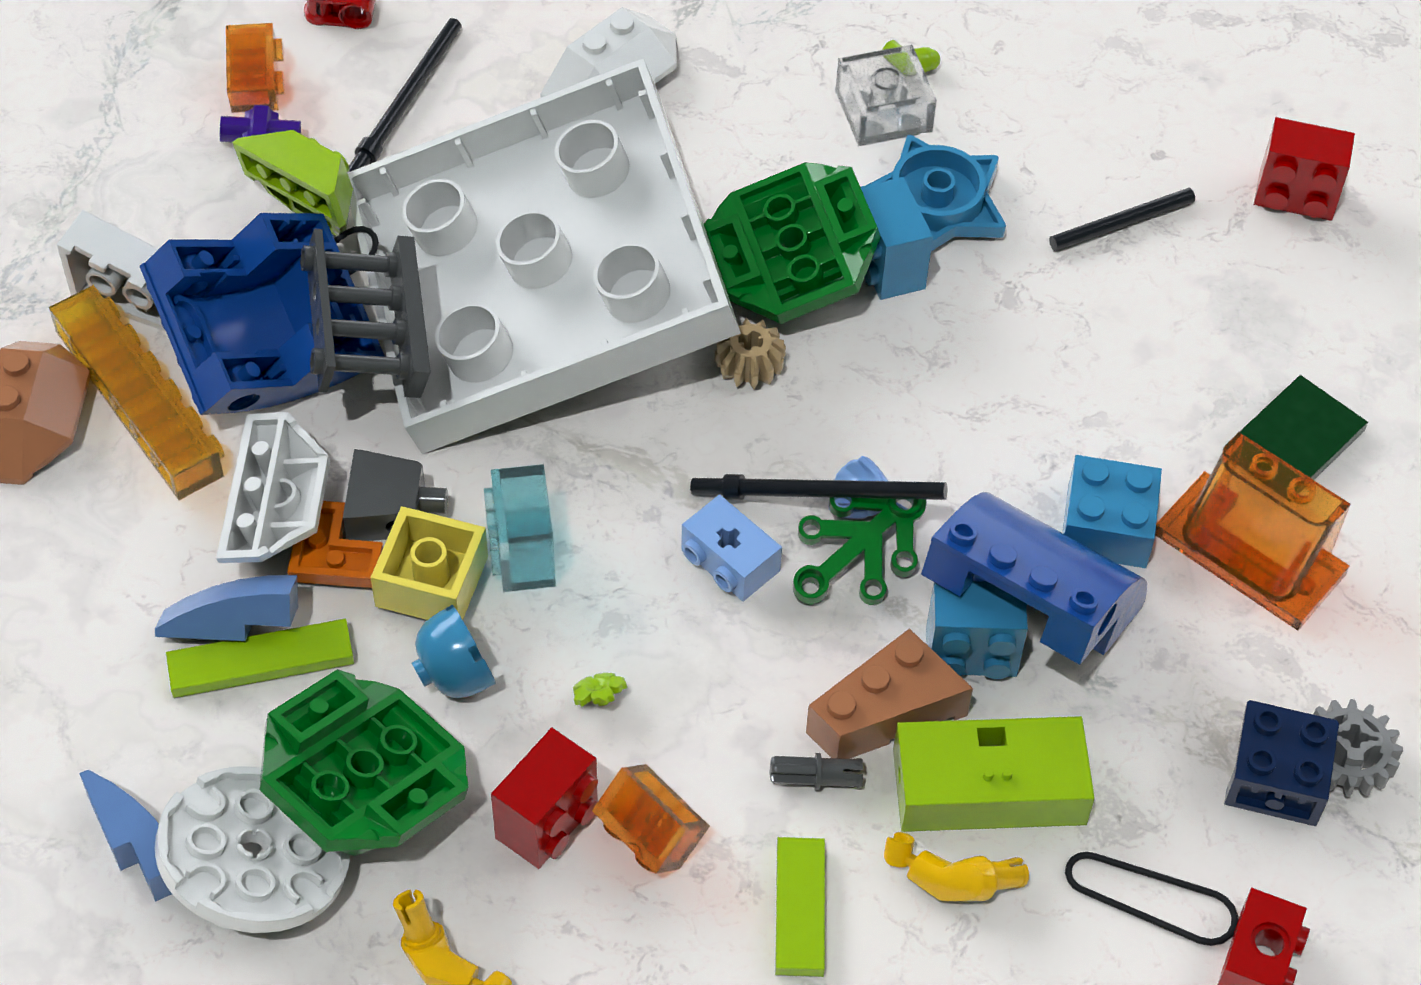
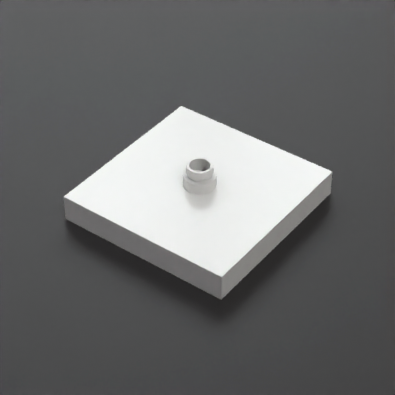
(545, 253)

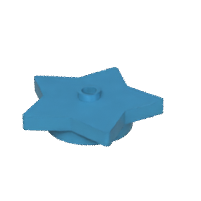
(950, 190)

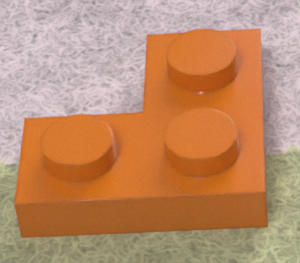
(329, 558)

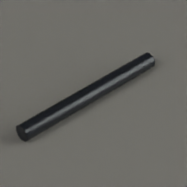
(1122, 219)

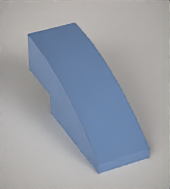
(232, 609)
(127, 828)

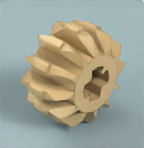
(751, 355)

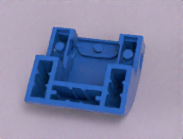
(245, 313)
(1078, 588)

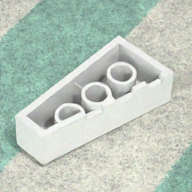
(110, 260)

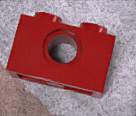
(1268, 923)

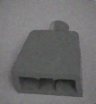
(379, 489)

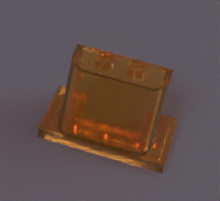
(1261, 530)

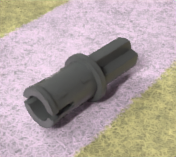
(816, 771)

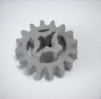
(1359, 745)

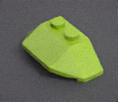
(299, 174)

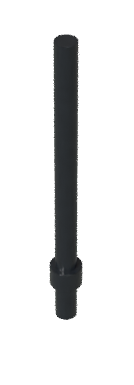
(371, 147)
(737, 487)

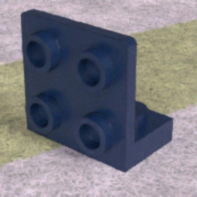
(1283, 763)

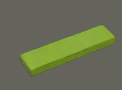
(259, 658)

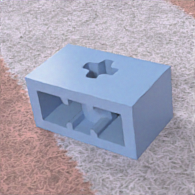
(730, 548)

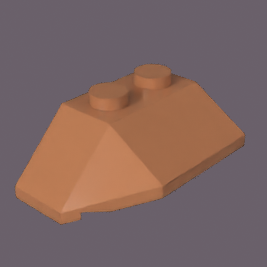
(38, 406)

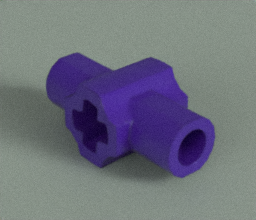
(255, 122)

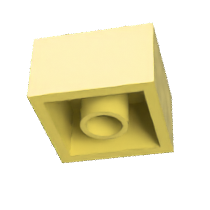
(429, 564)

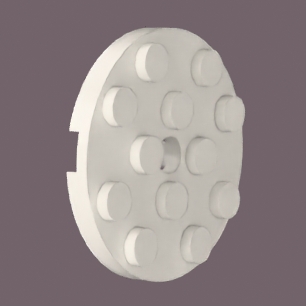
(219, 880)

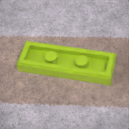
(800, 907)

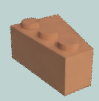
(893, 686)

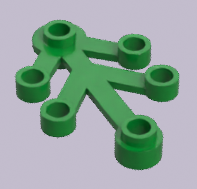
(863, 537)

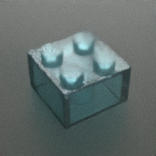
(520, 528)

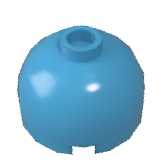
(450, 656)

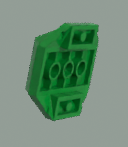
(794, 241)
(359, 764)

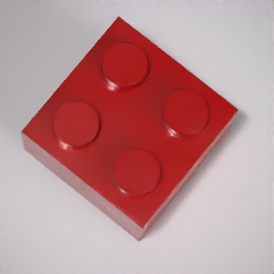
(1304, 168)
(545, 798)

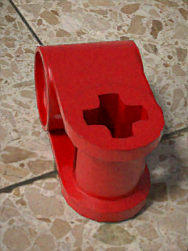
(344, 13)

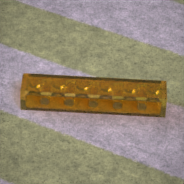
(138, 393)

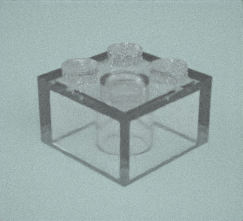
(885, 95)

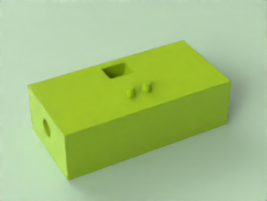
(992, 774)

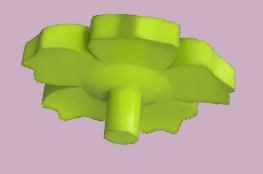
(598, 689)

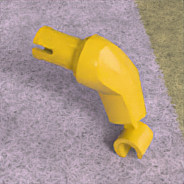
(958, 881)
(429, 947)

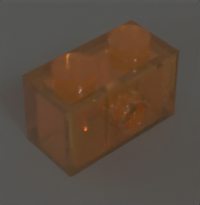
(253, 66)
(650, 819)

